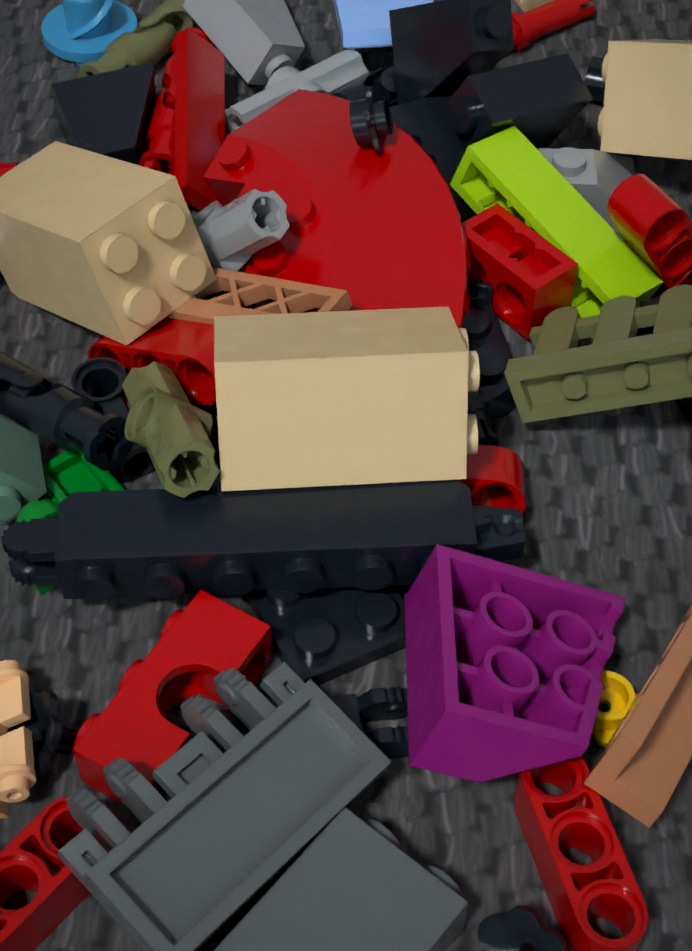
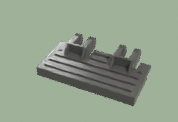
(232, 814)

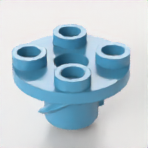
(85, 27)

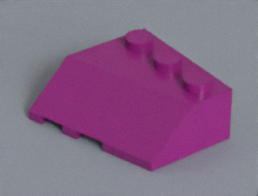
(502, 665)

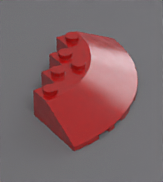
(354, 216)

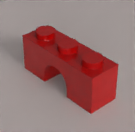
(189, 655)

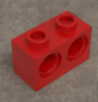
(523, 267)

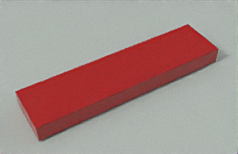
(198, 114)

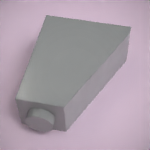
(250, 33)

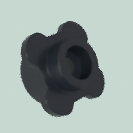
(371, 121)

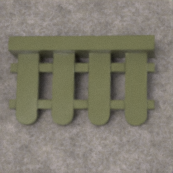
(616, 368)

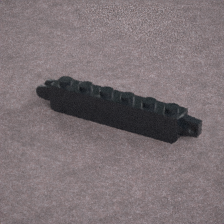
(254, 539)

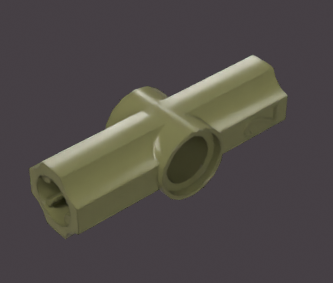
(170, 429)

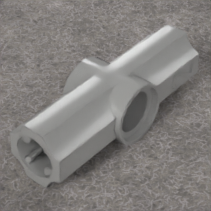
(322, 77)
(241, 227)

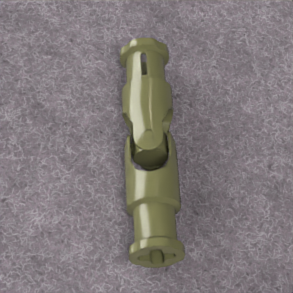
(145, 43)

